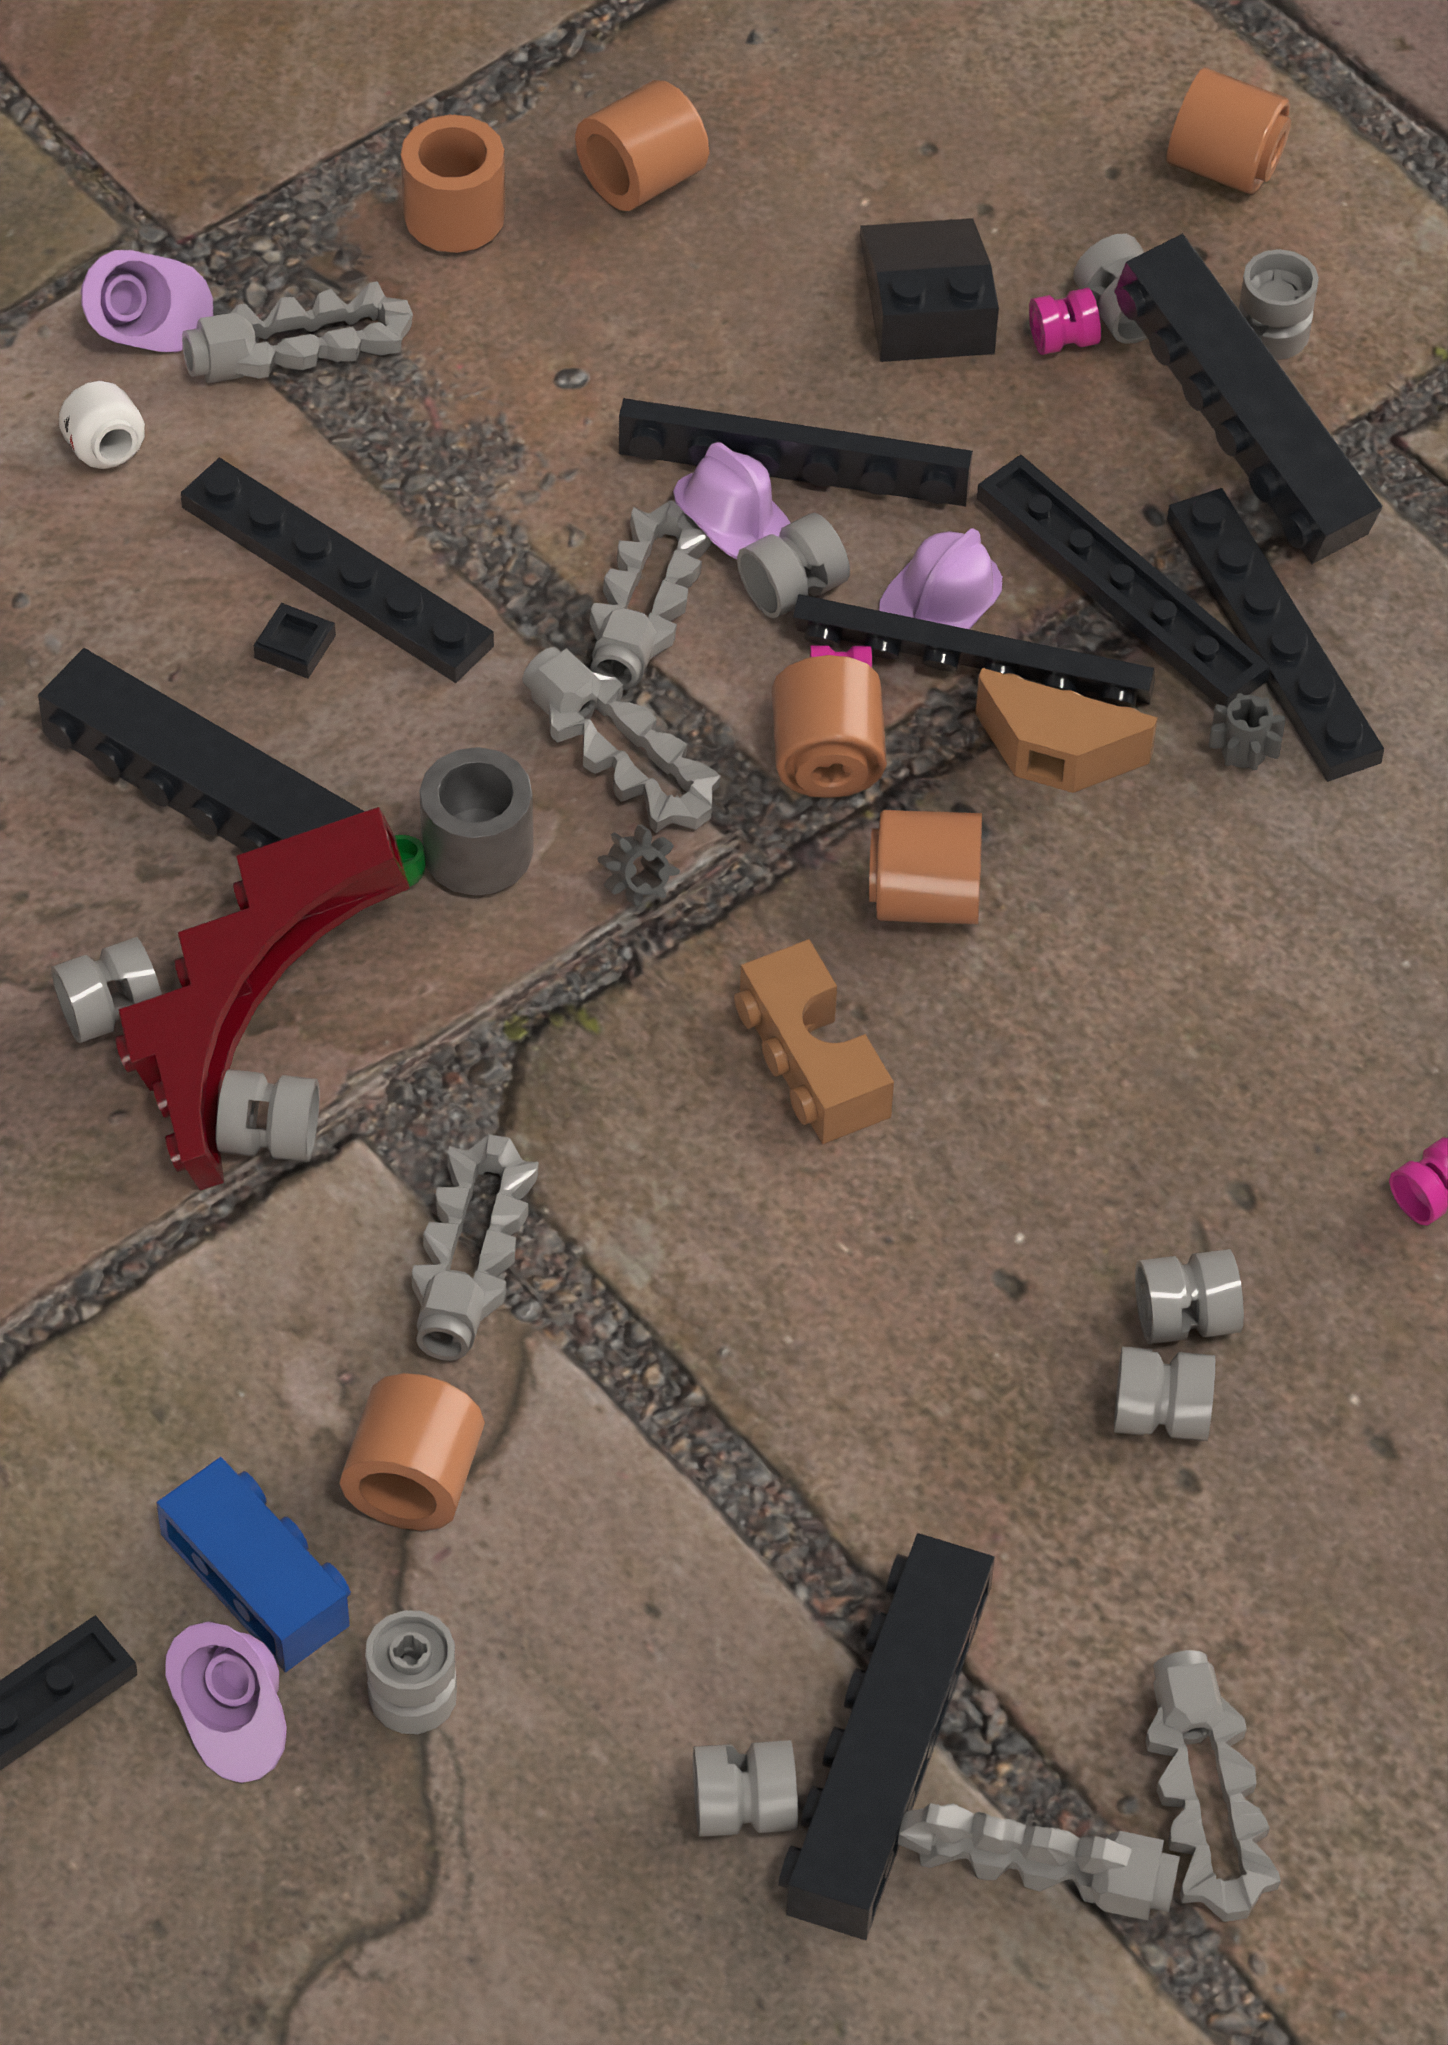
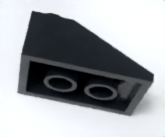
(930, 289)

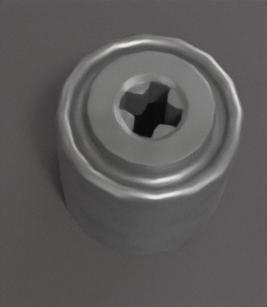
(476, 820)

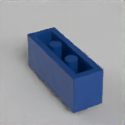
(255, 1562)

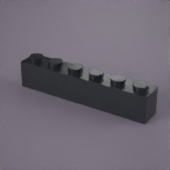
(1246, 399)
(181, 757)
(889, 1735)

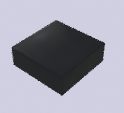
(294, 640)

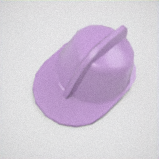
(144, 299)
(730, 499)
(946, 581)
(228, 1699)

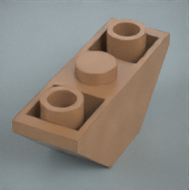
(1060, 734)

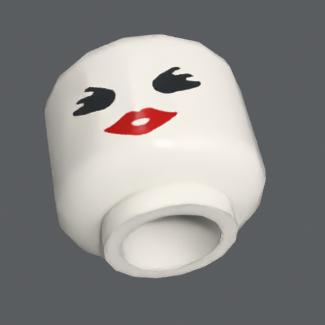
(101, 424)

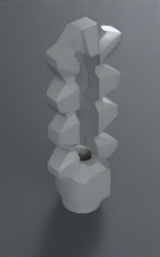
(227, 349)
(627, 636)
(572, 693)
(452, 1299)
(1187, 1714)
(1117, 1872)

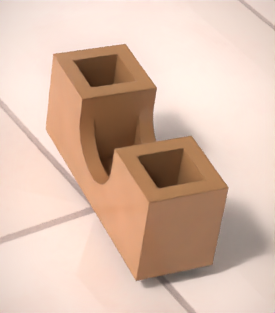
(831, 1084)

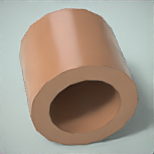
(1229, 131)
(642, 145)
(453, 183)
(829, 726)
(926, 867)
(412, 1452)

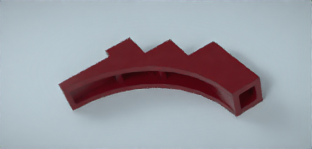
(229, 965)

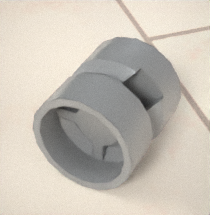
(1100, 271)
(1280, 300)
(799, 561)
(86, 996)
(290, 1116)
(1189, 1296)
(1164, 1394)
(411, 1672)
(745, 1788)

